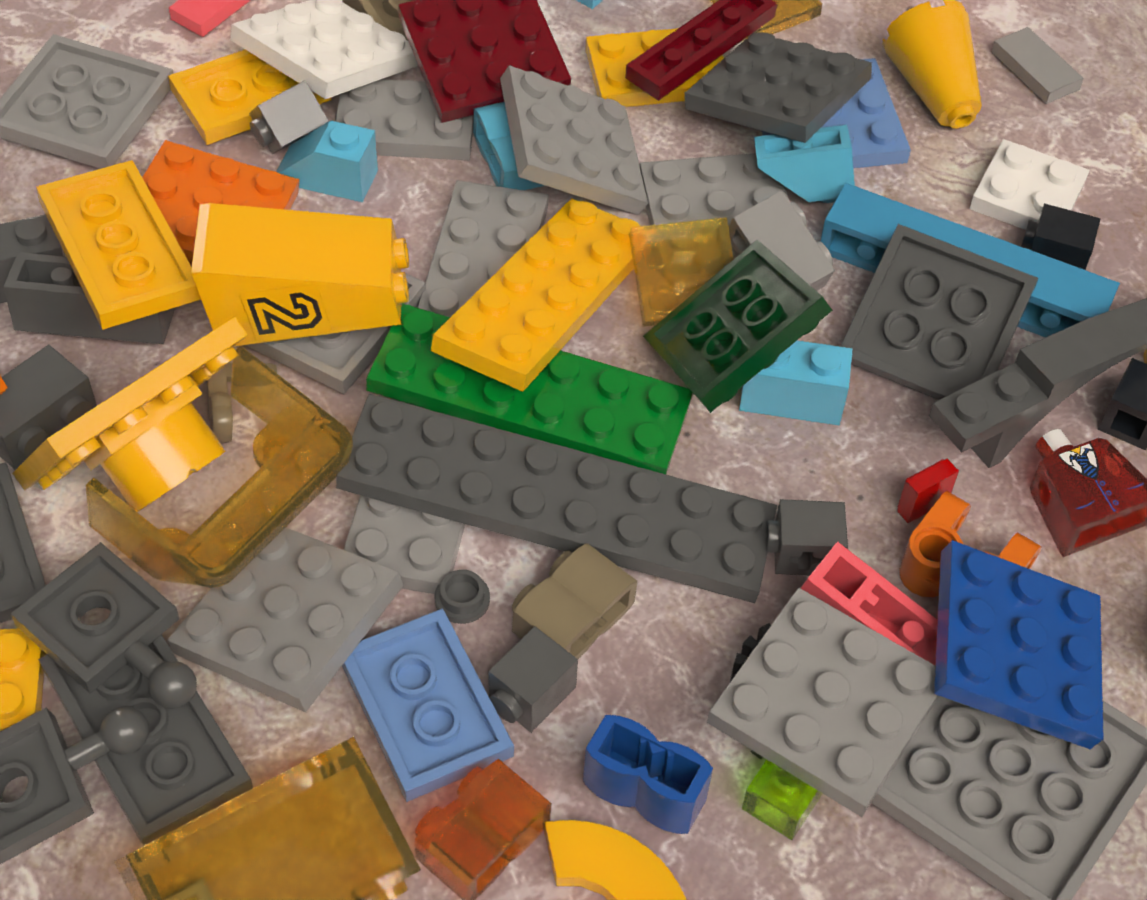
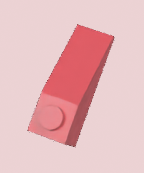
(872, 600)

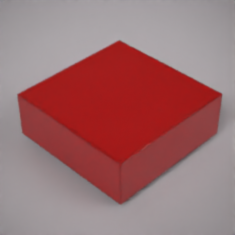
(925, 488)

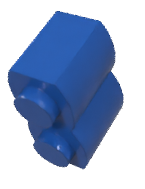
(656, 777)

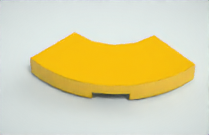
(607, 862)

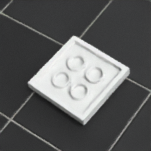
(325, 45)

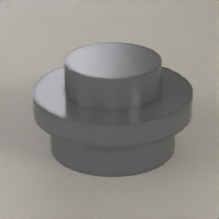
(462, 596)

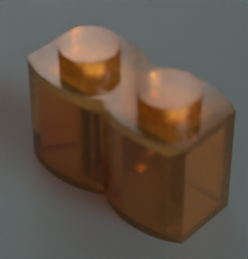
(481, 829)

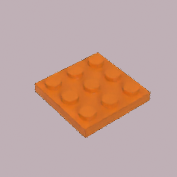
(187, 177)

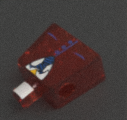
(1087, 492)

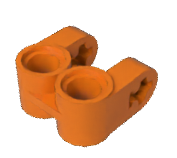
(936, 532)

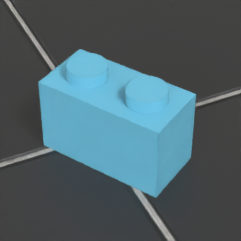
(802, 384)

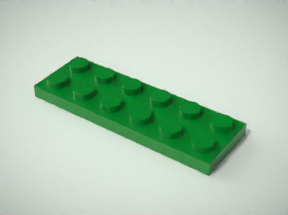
(567, 404)

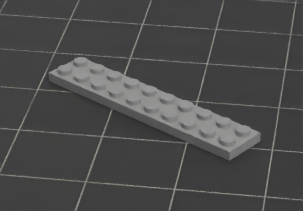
(476, 239)

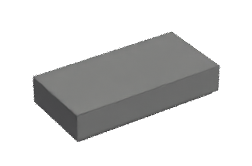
(1037, 65)

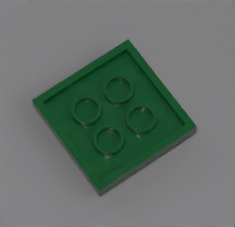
(737, 324)

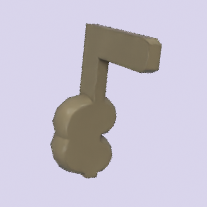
(220, 403)

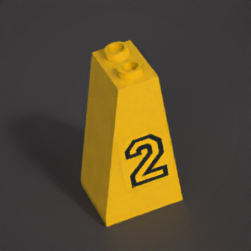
(298, 271)

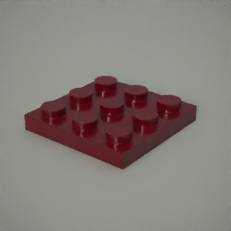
(471, 43)

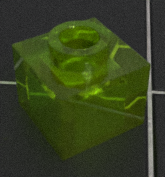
(778, 805)

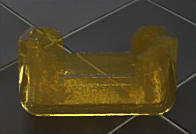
(295, 837)

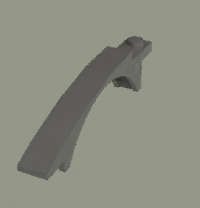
(1008, 403)

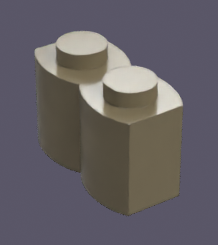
(576, 601)

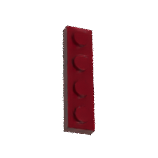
(697, 44)

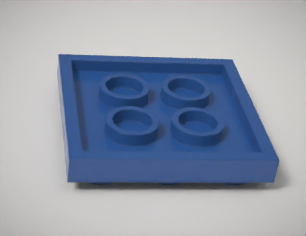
(1019, 645)

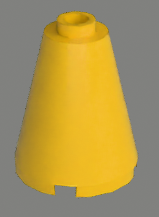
(938, 60)

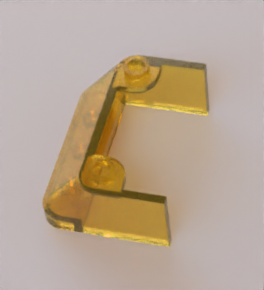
(297, 460)

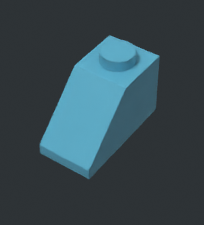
(334, 160)
(812, 168)

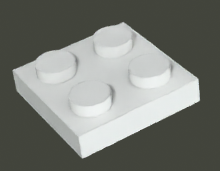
(1024, 180)

